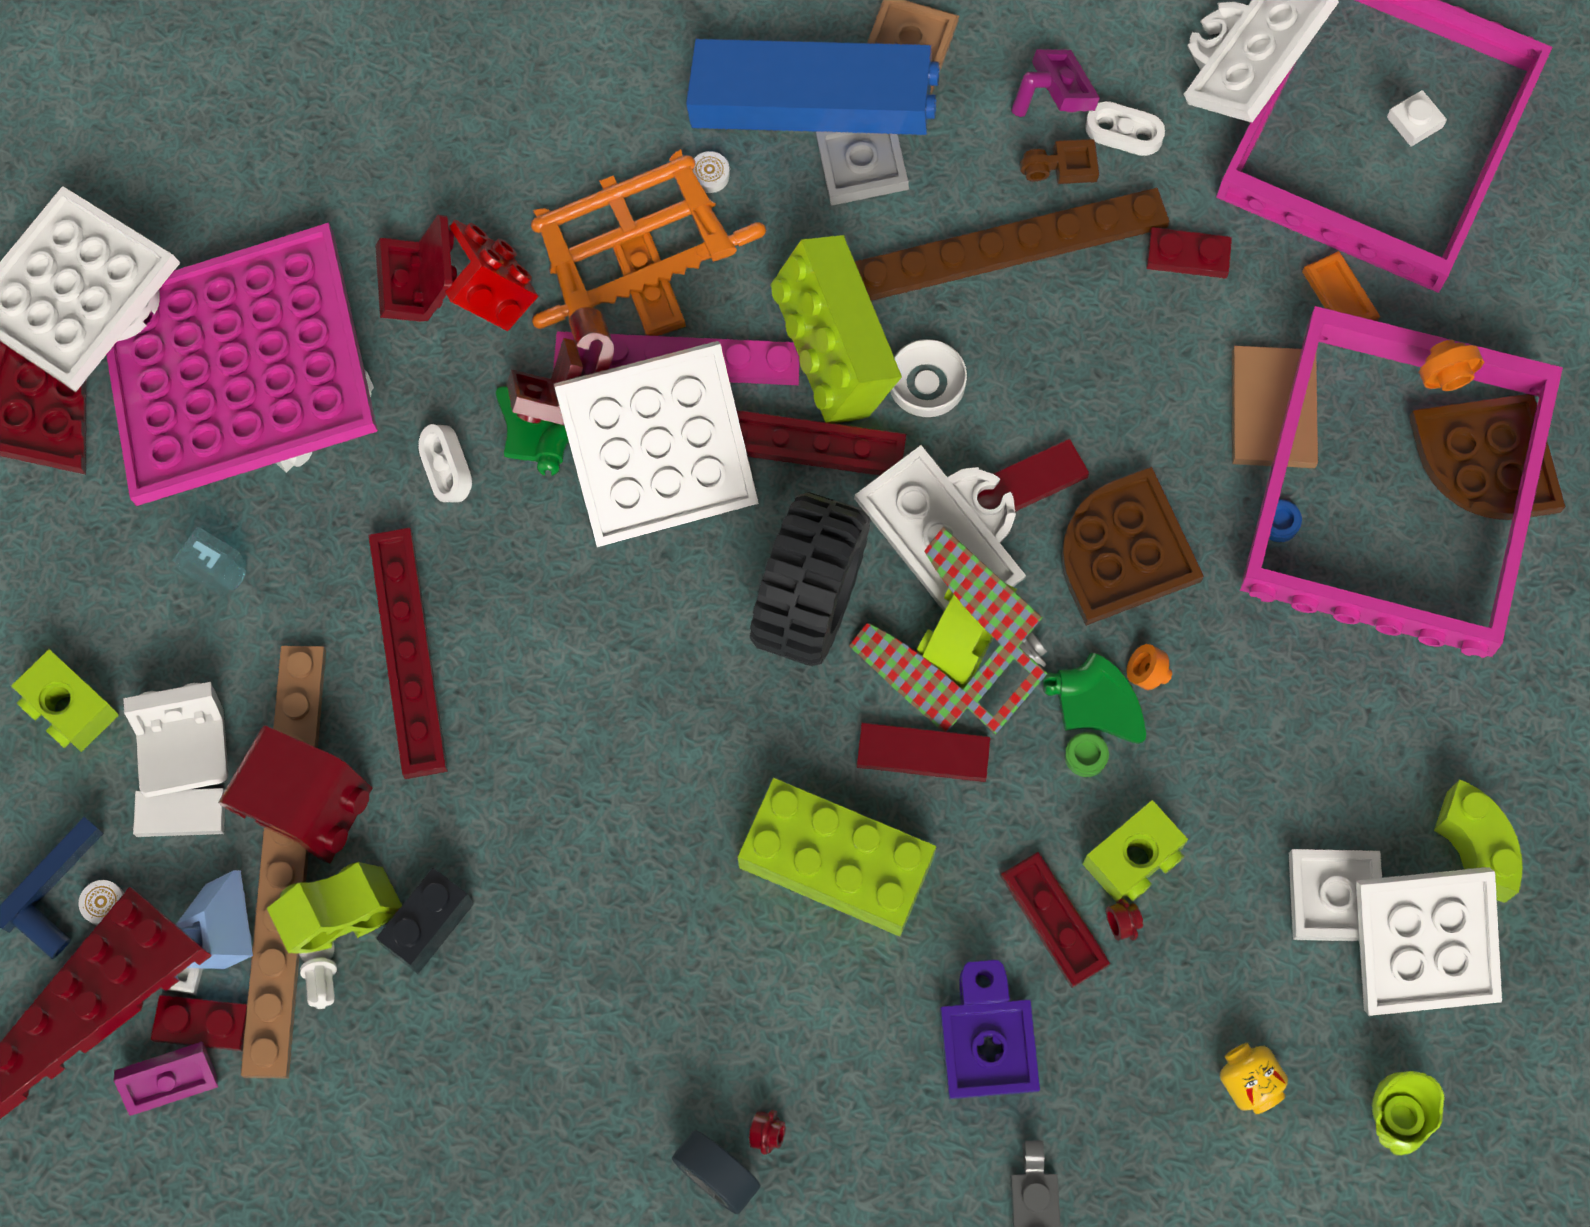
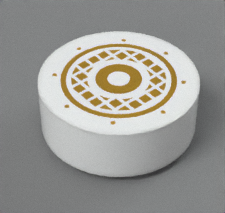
(711, 171)
(98, 900)

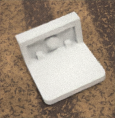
(178, 738)

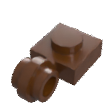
(1072, 159)

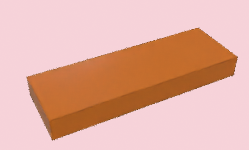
(656, 304)

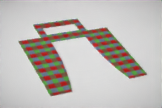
(998, 612)

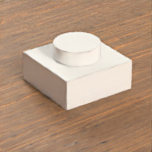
(1416, 118)

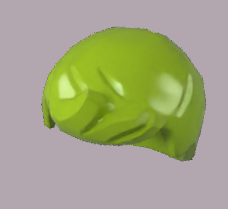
(1407, 1110)

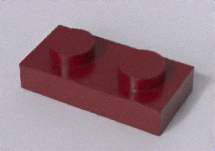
(1189, 253)
(196, 1021)

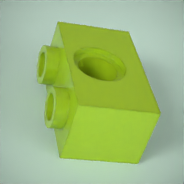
(51, 681)
(1148, 830)

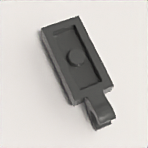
(1034, 1193)

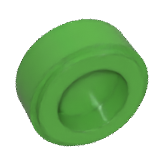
(1086, 754)

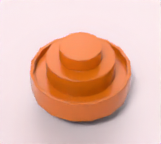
(1450, 365)

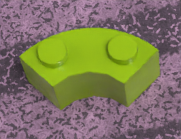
(957, 642)
(1482, 836)
(320, 911)

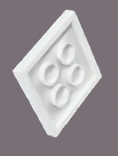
(1429, 941)

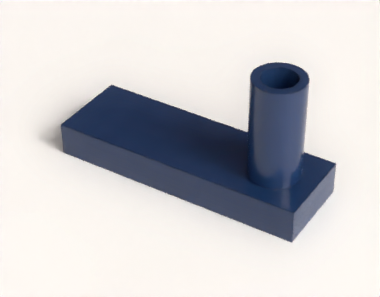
(19, 907)

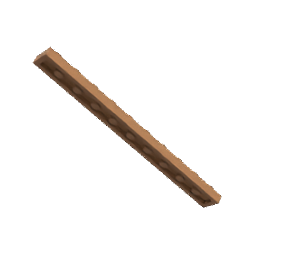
(282, 864)

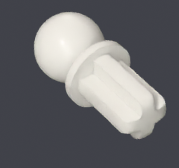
(319, 973)

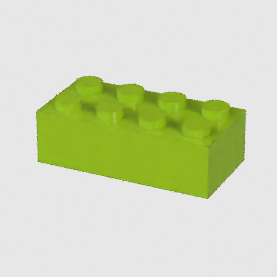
(835, 329)
(836, 856)

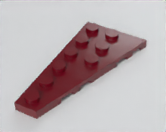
(40, 415)
(95, 993)

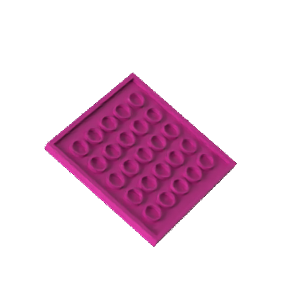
(240, 368)

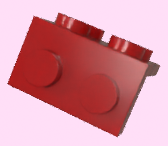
(493, 280)

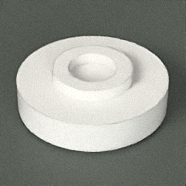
(937, 354)

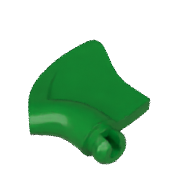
(530, 441)
(1097, 699)

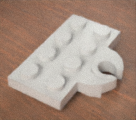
(1251, 53)
(918, 500)

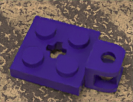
(982, 1015)

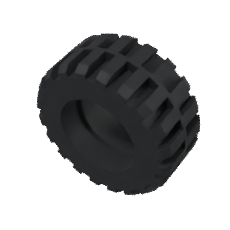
(809, 578)

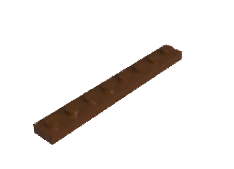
(1012, 244)

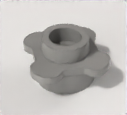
(1034, 648)

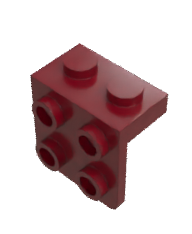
(415, 273)

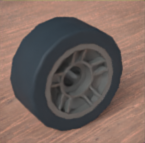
(716, 1171)

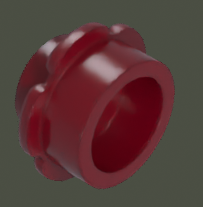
(1124, 919)
(766, 1131)

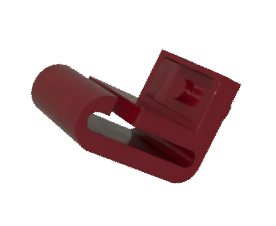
(535, 396)
(297, 792)

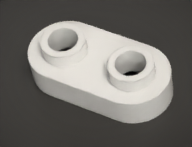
(1125, 125)
(444, 463)

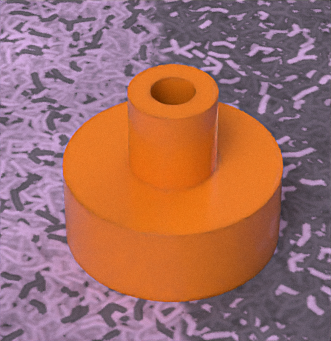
(1149, 667)

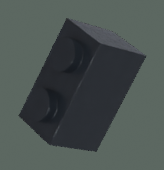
(425, 920)

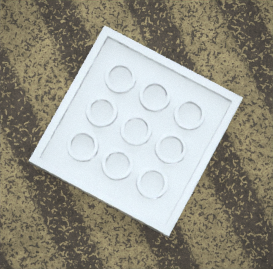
(76, 286)
(656, 443)

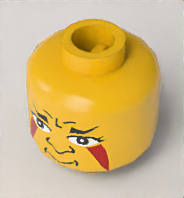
(1254, 1078)

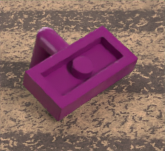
(1062, 77)

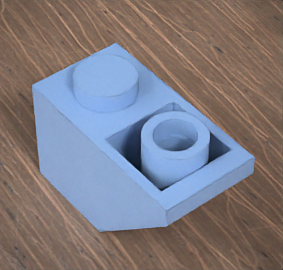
(220, 922)

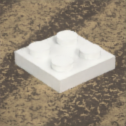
(1326, 891)

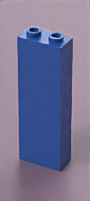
(812, 86)

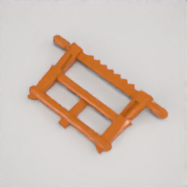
(716, 241)

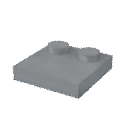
(861, 165)

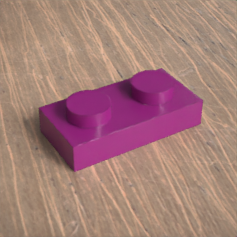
(165, 1078)

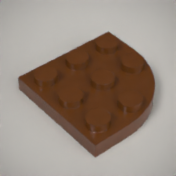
(1480, 452)
(1125, 548)

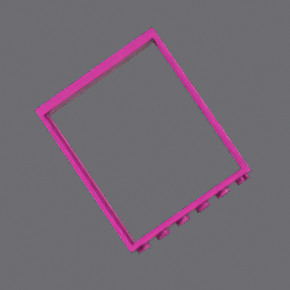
(1360, 239)
(1388, 617)

